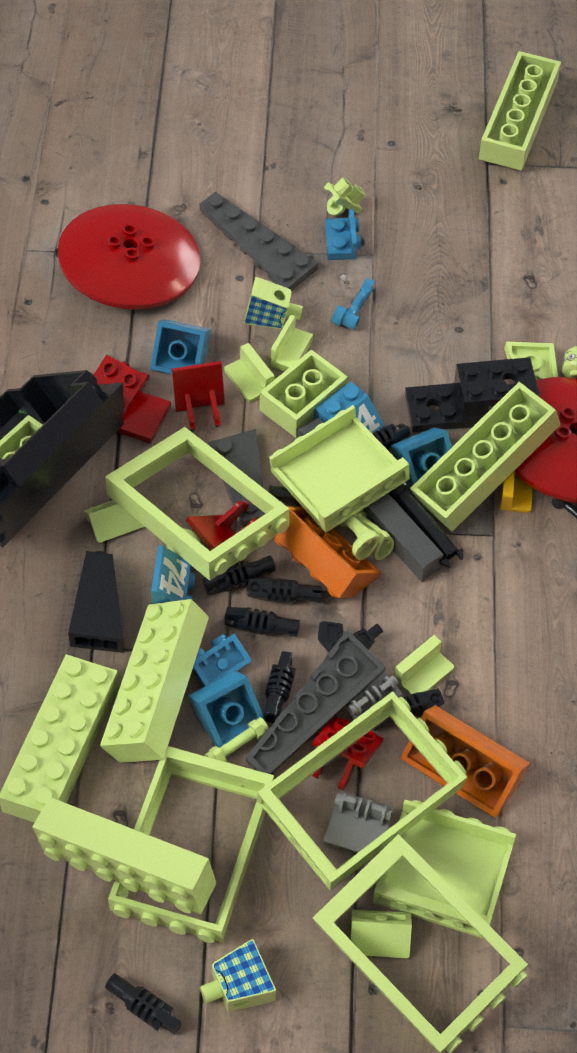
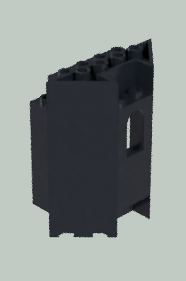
(76, 423)

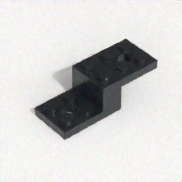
(471, 394)

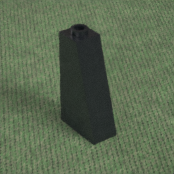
(96, 609)

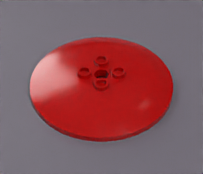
(141, 277)
(554, 463)

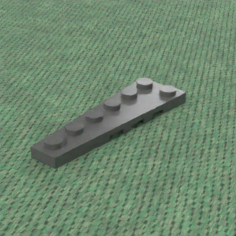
(269, 251)
(331, 687)

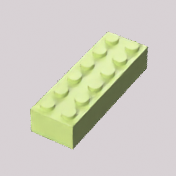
(519, 110)
(486, 456)
(155, 681)
(59, 737)
(125, 856)

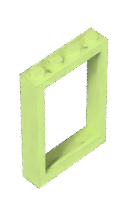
(211, 563)
(417, 733)
(213, 774)
(491, 997)

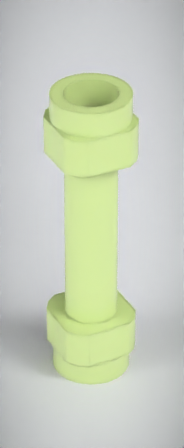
(257, 729)

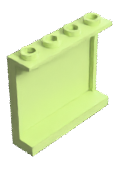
(338, 469)
(463, 853)

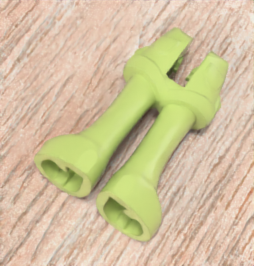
(369, 537)

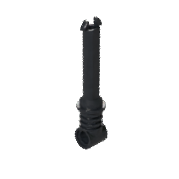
(425, 522)

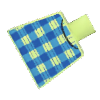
(270, 305)
(240, 979)

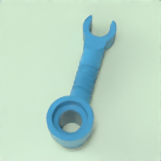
(349, 317)

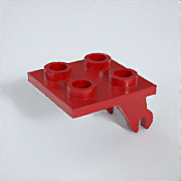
(114, 371)
(198, 387)
(217, 528)
(358, 753)

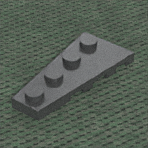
(244, 454)

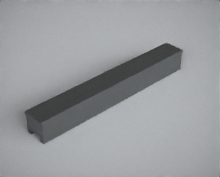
(409, 540)

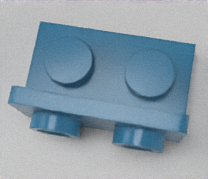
(342, 237)
(221, 659)

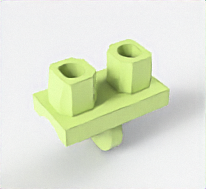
(344, 197)

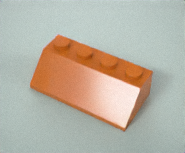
(326, 555)
(490, 768)

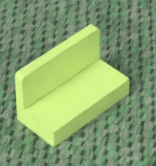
(289, 345)
(249, 373)
(110, 521)
(423, 668)
(381, 933)

